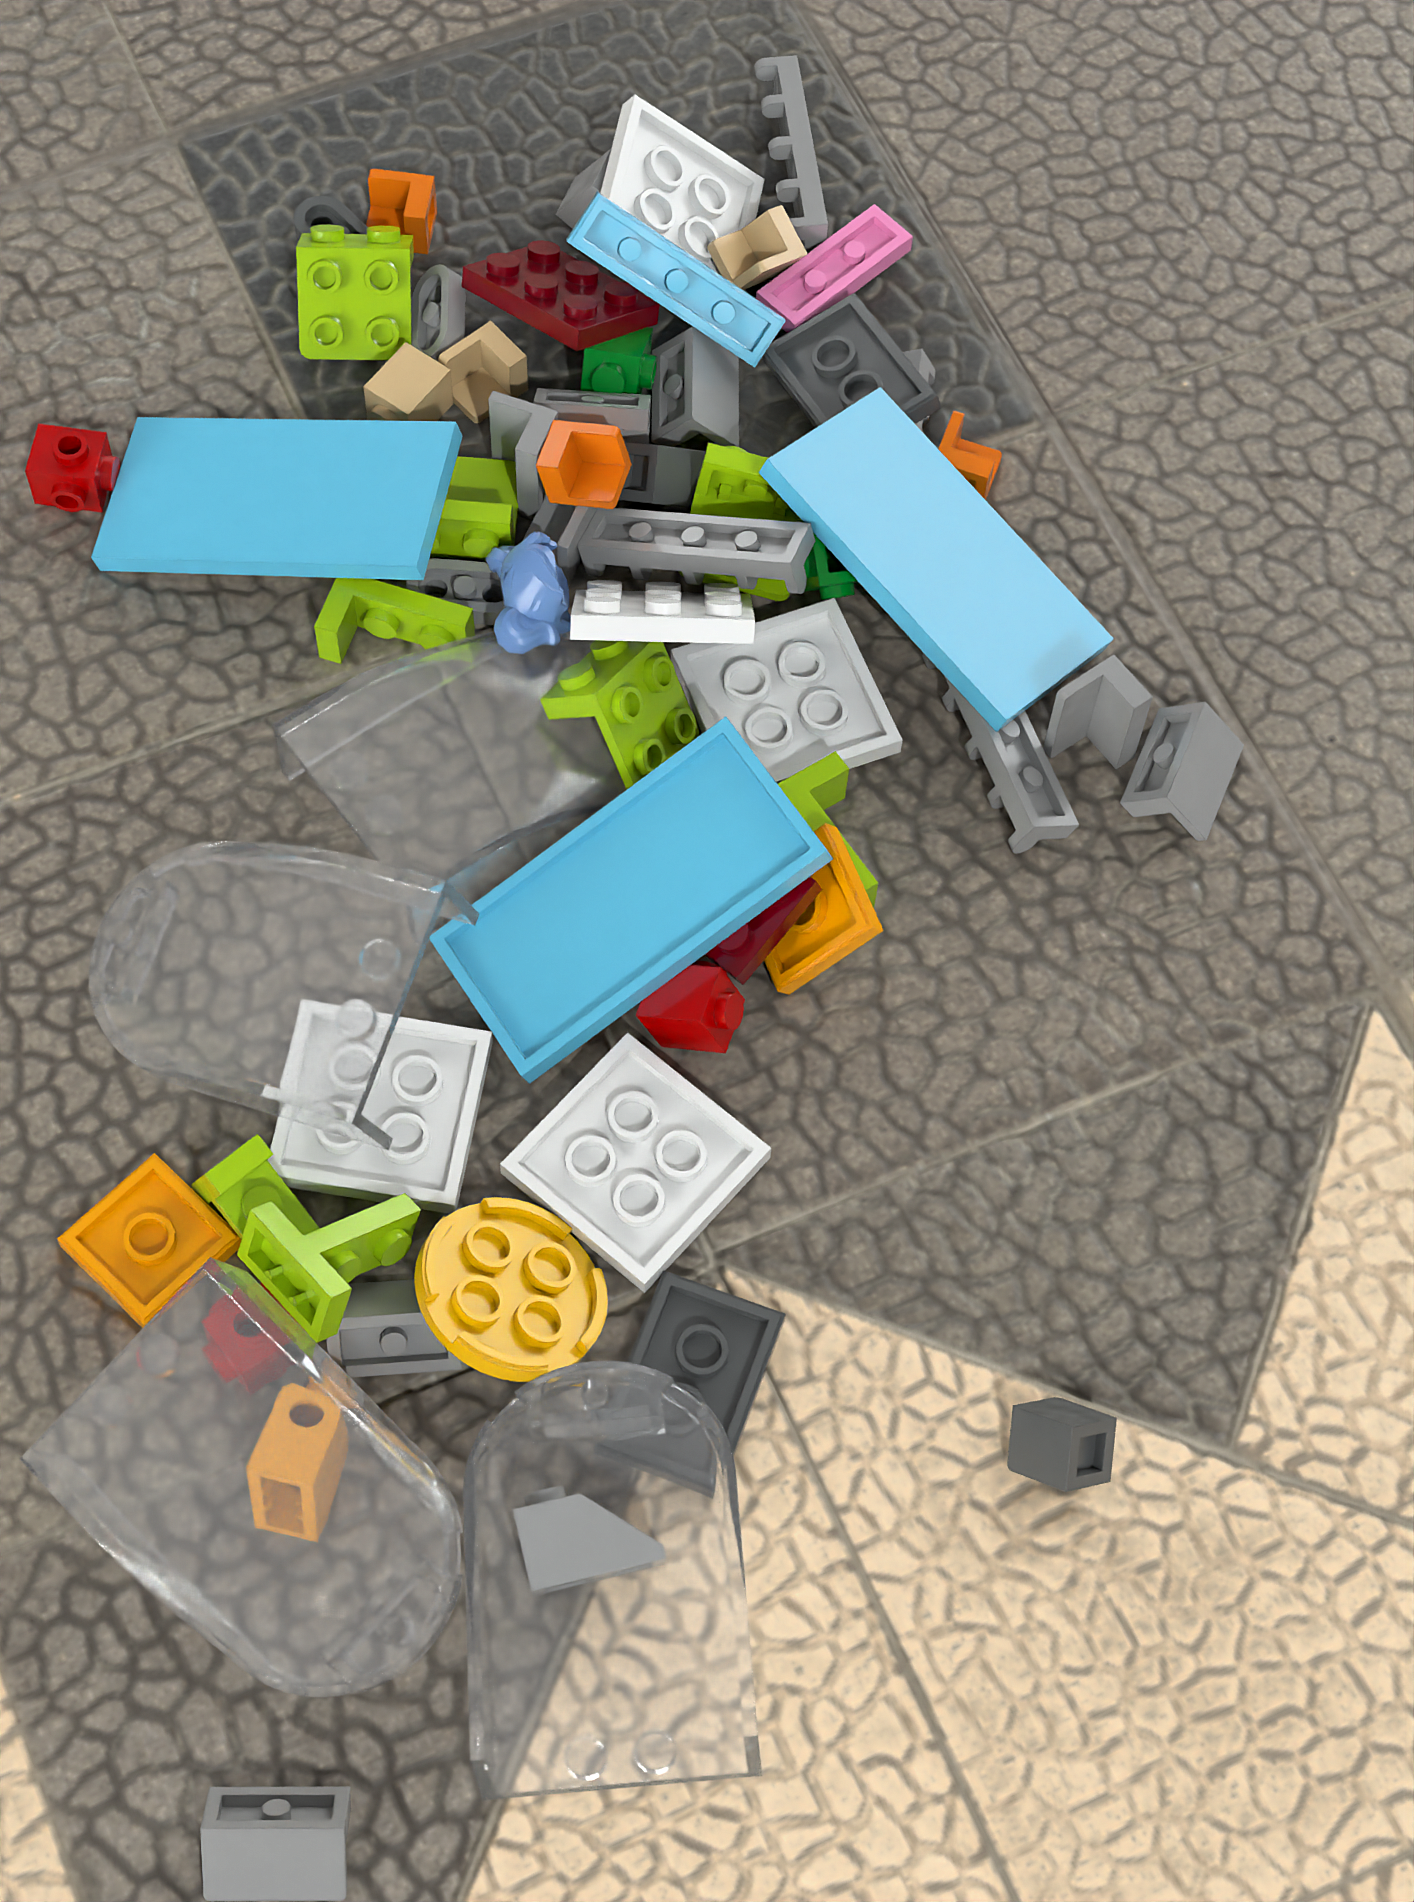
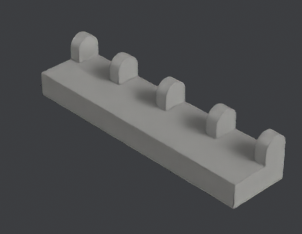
(795, 147)
(697, 546)
(1020, 774)

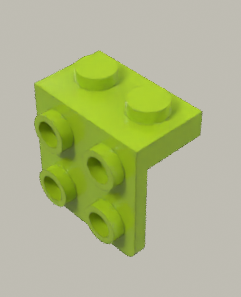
(354, 292)
(734, 488)
(478, 509)
(634, 700)

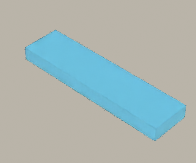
(675, 279)

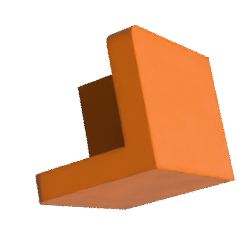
(404, 202)
(972, 460)
(583, 464)

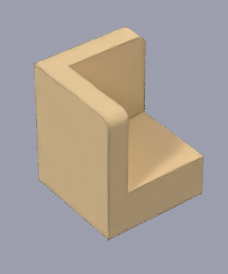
(758, 250)
(484, 364)

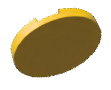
(510, 1289)

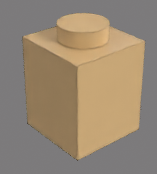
(409, 388)

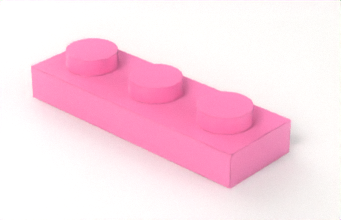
(836, 267)

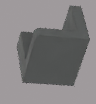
(662, 474)
(1061, 1443)

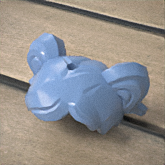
(532, 594)

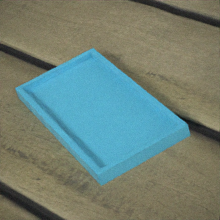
(279, 497)
(936, 557)
(629, 899)

